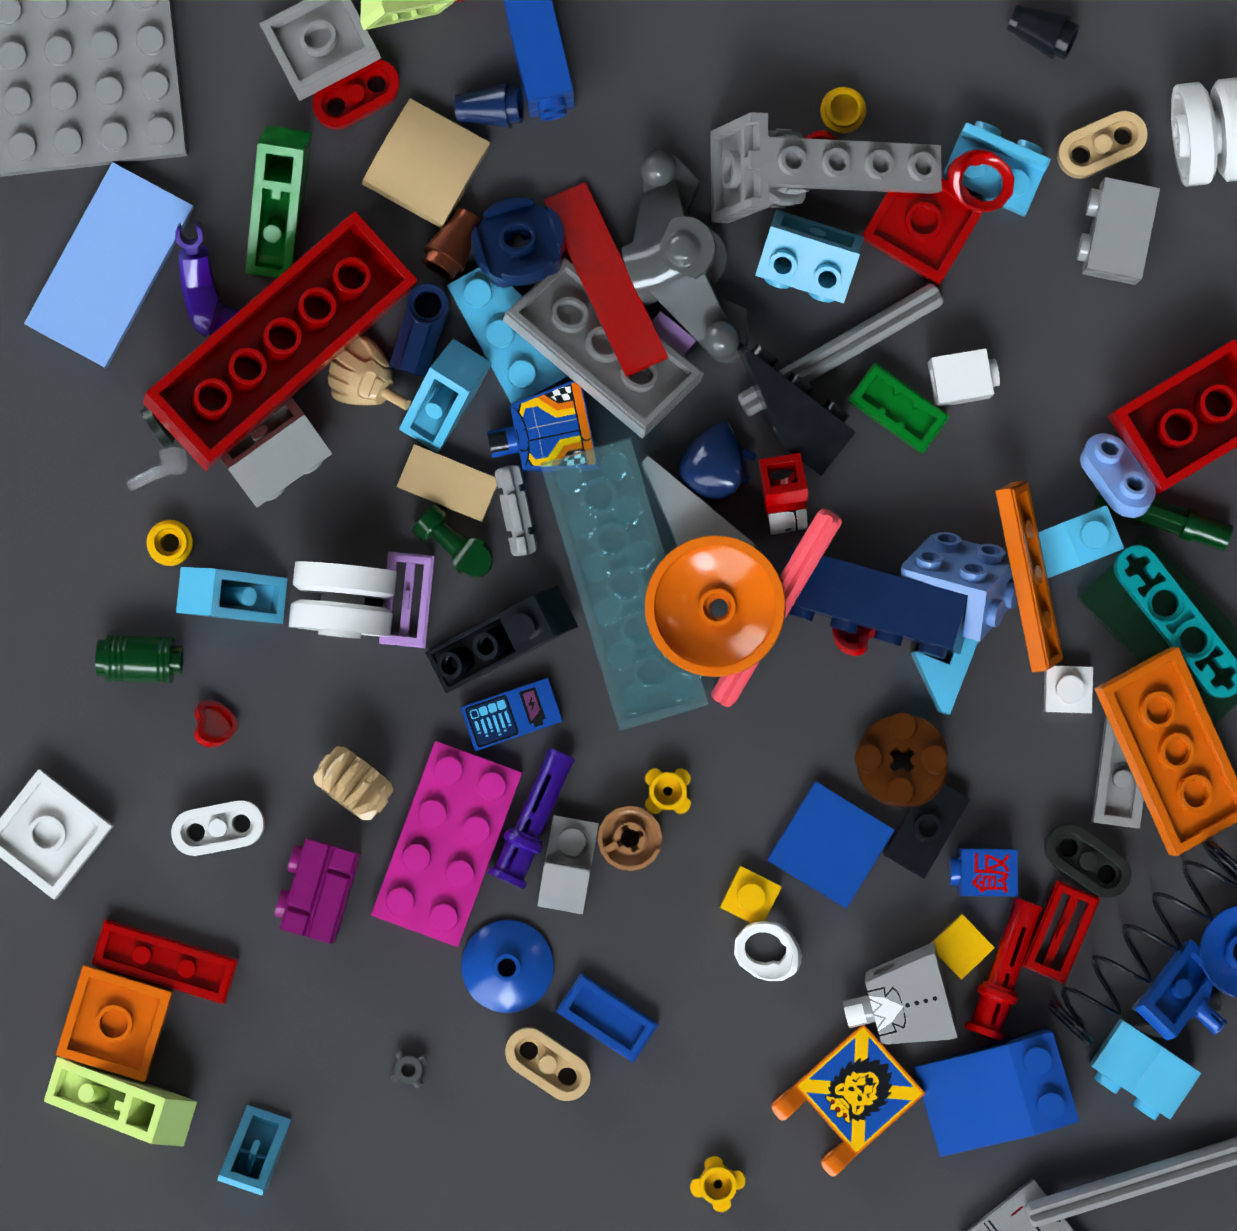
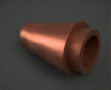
(451, 246)

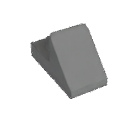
(568, 864)

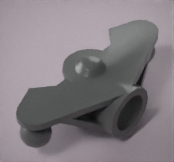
(682, 259)

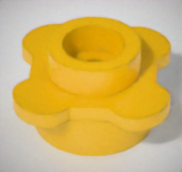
(658, 800)
(721, 1196)

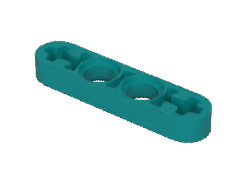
(1185, 616)

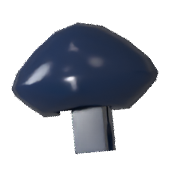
(715, 463)

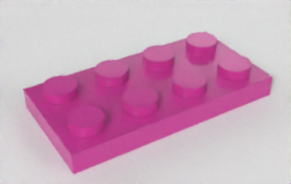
(446, 843)

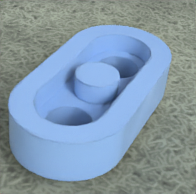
(1115, 472)

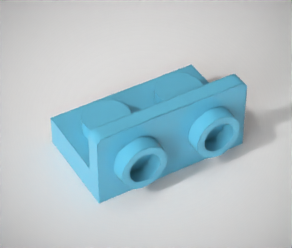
(985, 182)

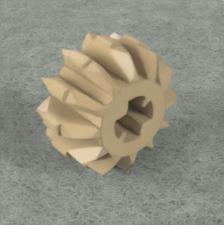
(353, 783)

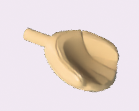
(364, 376)

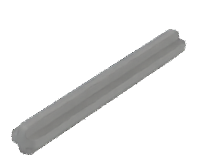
(855, 340)
(1132, 1183)

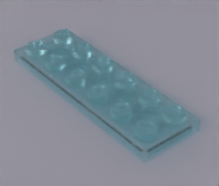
(612, 559)

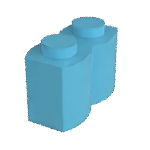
(1143, 1069)

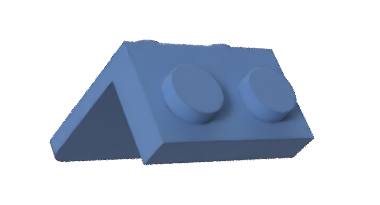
(969, 569)

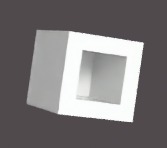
(963, 377)

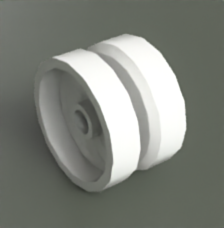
(1205, 131)
(342, 601)

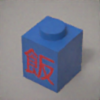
(985, 872)

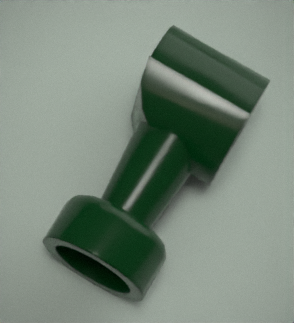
(467, 554)

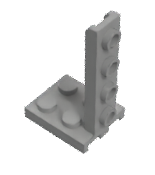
(750, 162)

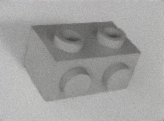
(1118, 231)
(276, 454)

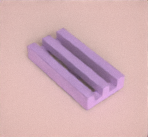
(411, 561)

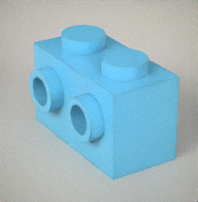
(809, 257)

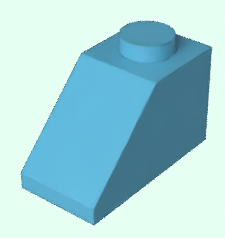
(445, 395)
(1079, 541)
(231, 595)

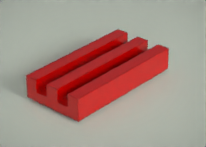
(1043, 925)

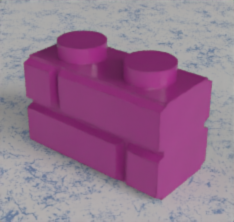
(318, 890)

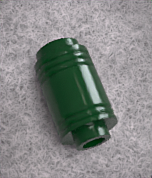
(138, 659)

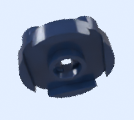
(518, 265)

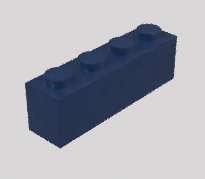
(884, 603)

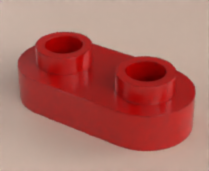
(357, 96)

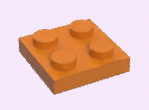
(114, 1023)

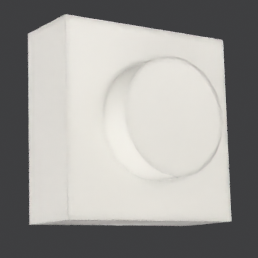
(1068, 689)

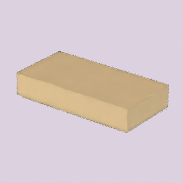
(448, 483)

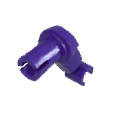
(198, 285)

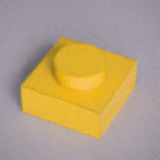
(750, 896)

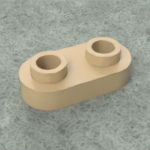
(1101, 145)
(547, 1064)

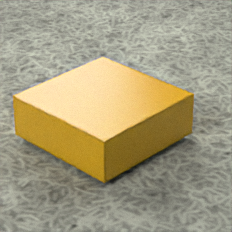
(962, 946)

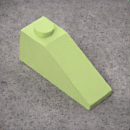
(121, 1103)

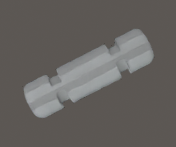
(516, 510)

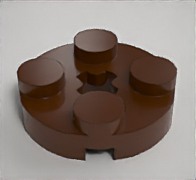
(903, 734)

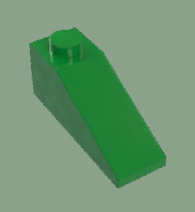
(277, 200)

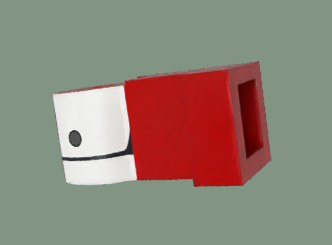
(785, 497)

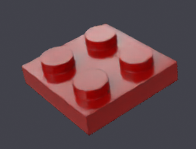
(922, 230)

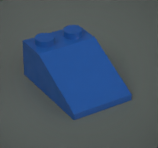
(997, 1093)

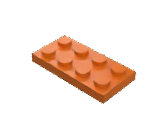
(1172, 749)

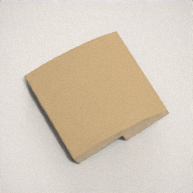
(425, 163)

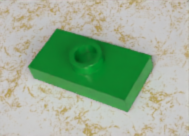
(898, 408)

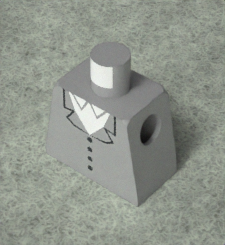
(906, 1000)

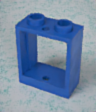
(540, 58)

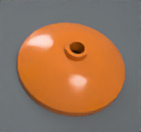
(682, 601)

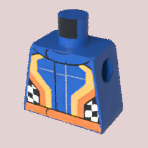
(545, 427)

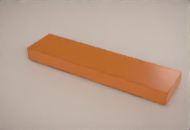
(1029, 575)

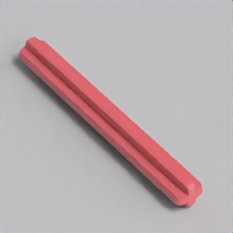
(793, 579)

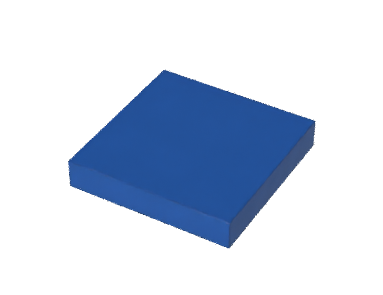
(830, 844)

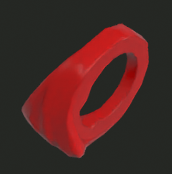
(975, 158)

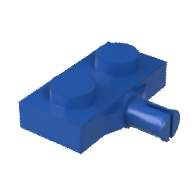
(1180, 995)

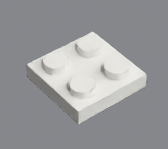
(49, 834)

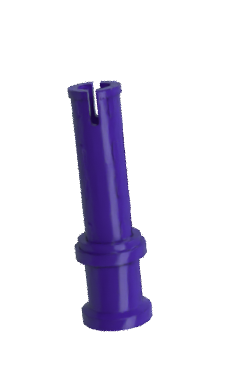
(523, 840)

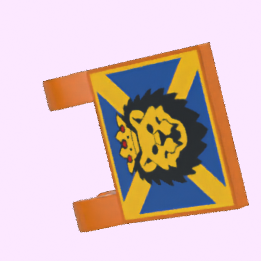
(856, 1092)

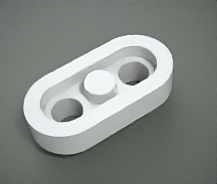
(218, 827)

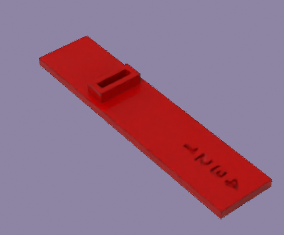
(607, 281)

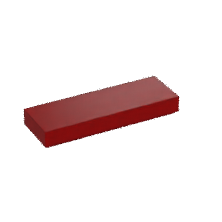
(165, 961)

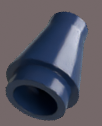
(491, 106)

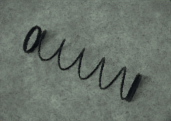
(1225, 861)

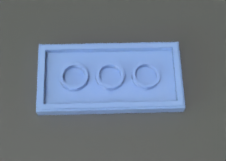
(109, 265)

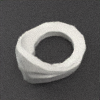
(773, 969)

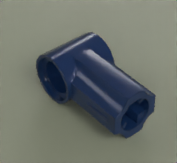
(419, 335)

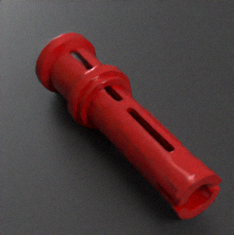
(998, 991)

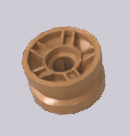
(629, 857)

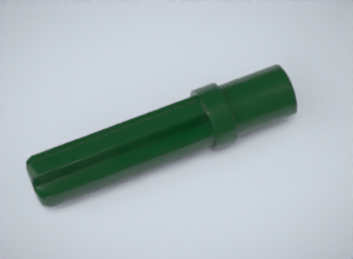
(1186, 523)

